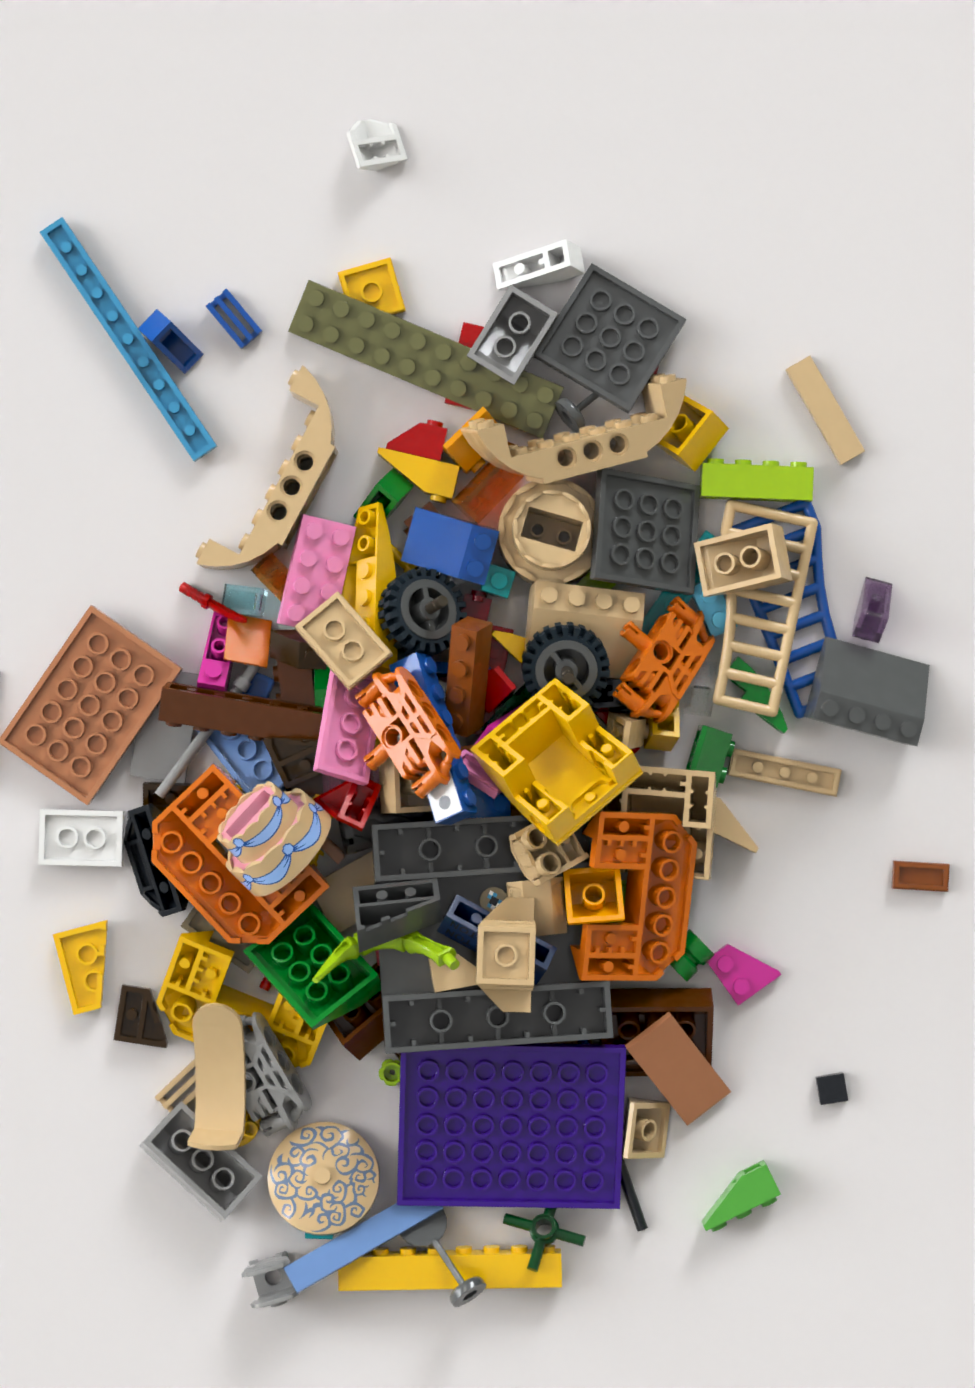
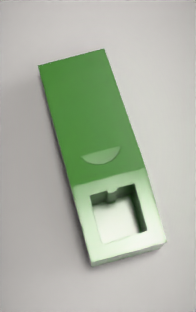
(746, 1191)

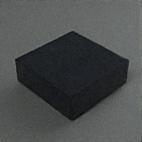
(831, 1088)

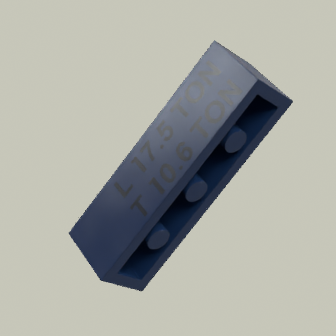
(462, 926)

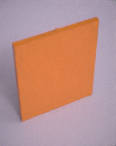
(248, 641)

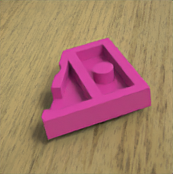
(741, 973)

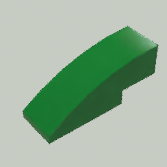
(758, 694)

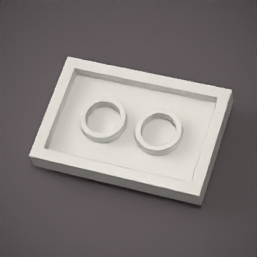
(81, 837)

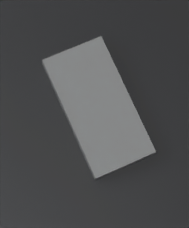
(160, 745)

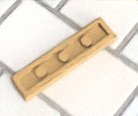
(825, 410)
(784, 772)

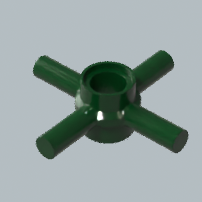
(543, 1240)

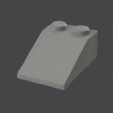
(512, 334)

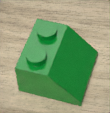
(710, 751)

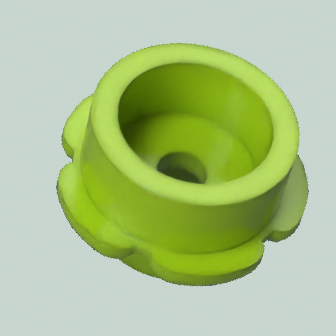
(384, 1072)

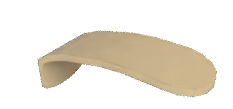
(219, 1078)

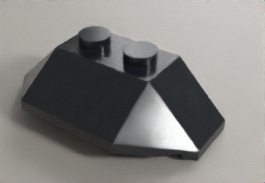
(150, 880)

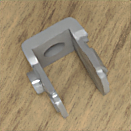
(270, 1293)

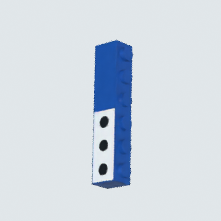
(451, 801)

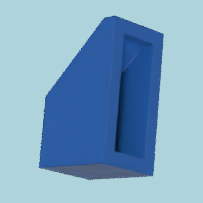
(170, 341)

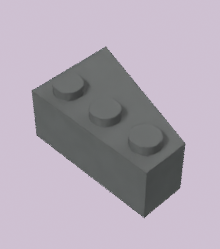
(394, 910)

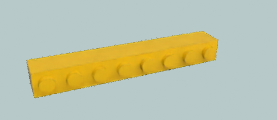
(427, 1270)

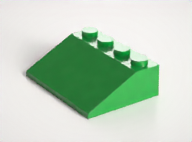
(296, 958)

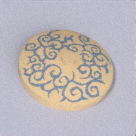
(323, 1178)

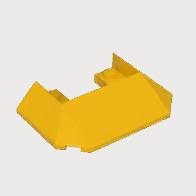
(198, 978)

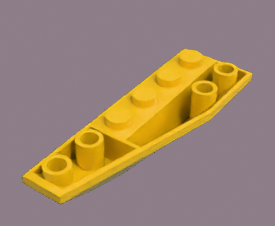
(370, 571)

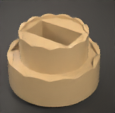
(557, 509)

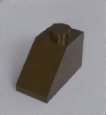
(293, 650)

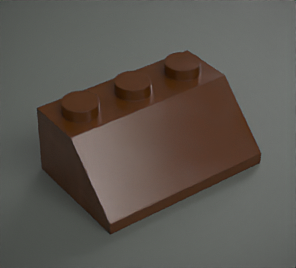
(362, 1027)

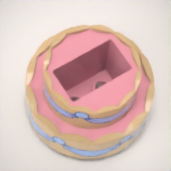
(272, 836)

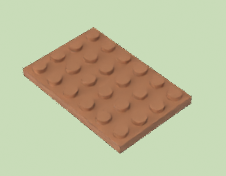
(89, 705)

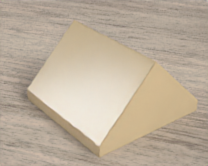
(645, 1128)

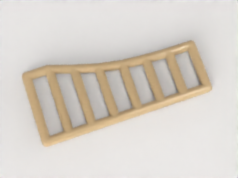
(788, 629)

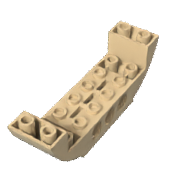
(315, 445)
(591, 448)

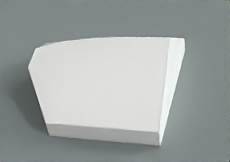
(376, 144)

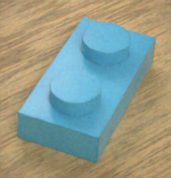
(713, 609)

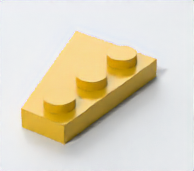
(83, 964)

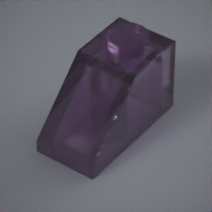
(872, 610)

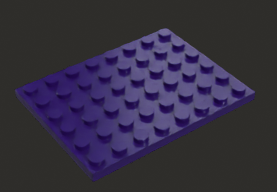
(512, 1126)

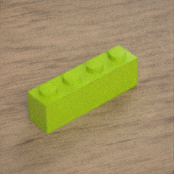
(756, 482)

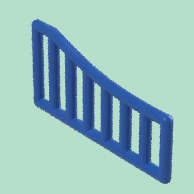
(817, 588)

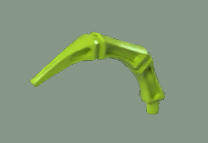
(412, 943)

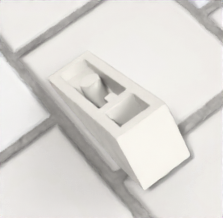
(540, 266)

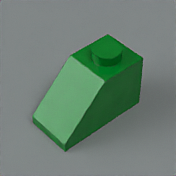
(389, 491)

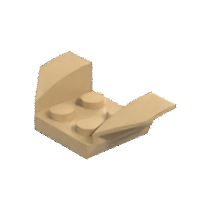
(507, 954)

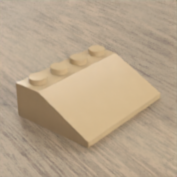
(595, 608)

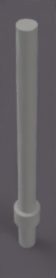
(241, 684)

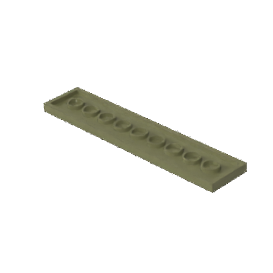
(421, 358)

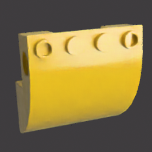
(556, 761)

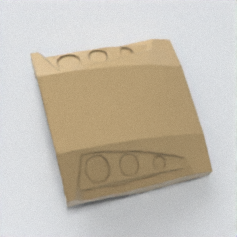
(542, 858)
(548, 904)

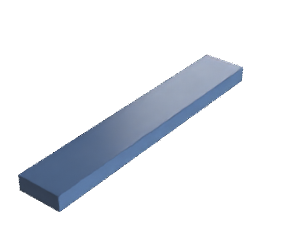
(355, 1243)

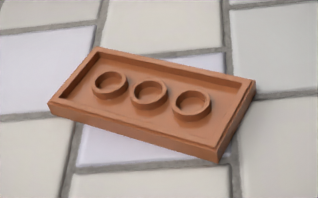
(677, 1068)

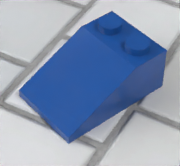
(450, 545)

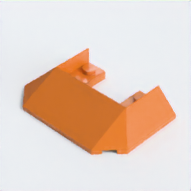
(196, 865)
(657, 896)

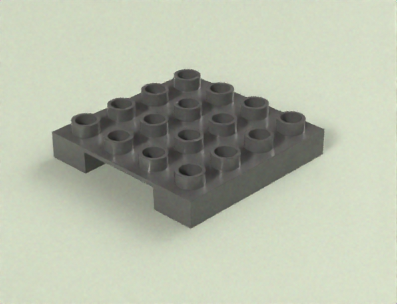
(466, 862)

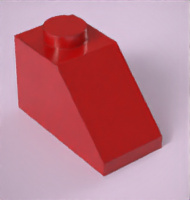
(422, 440)

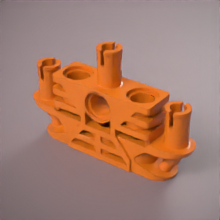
(675, 649)
(421, 730)

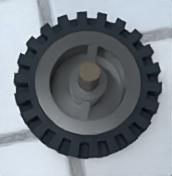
(420, 611)
(568, 655)

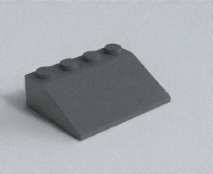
(869, 692)

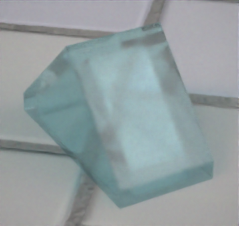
(245, 599)

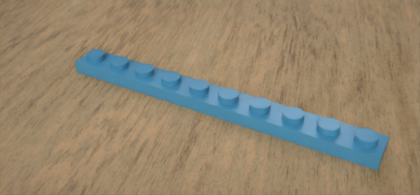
(128, 339)

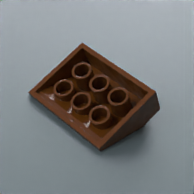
(640, 1007)

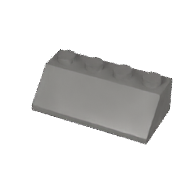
(211, 1176)

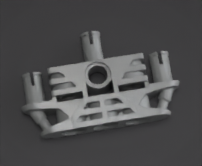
(273, 1079)

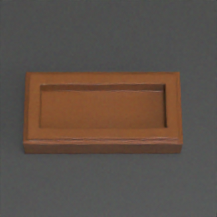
(920, 876)

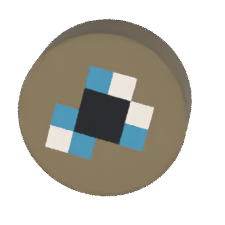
(491, 898)

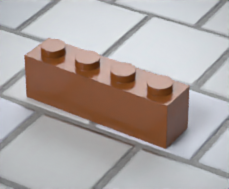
(468, 674)

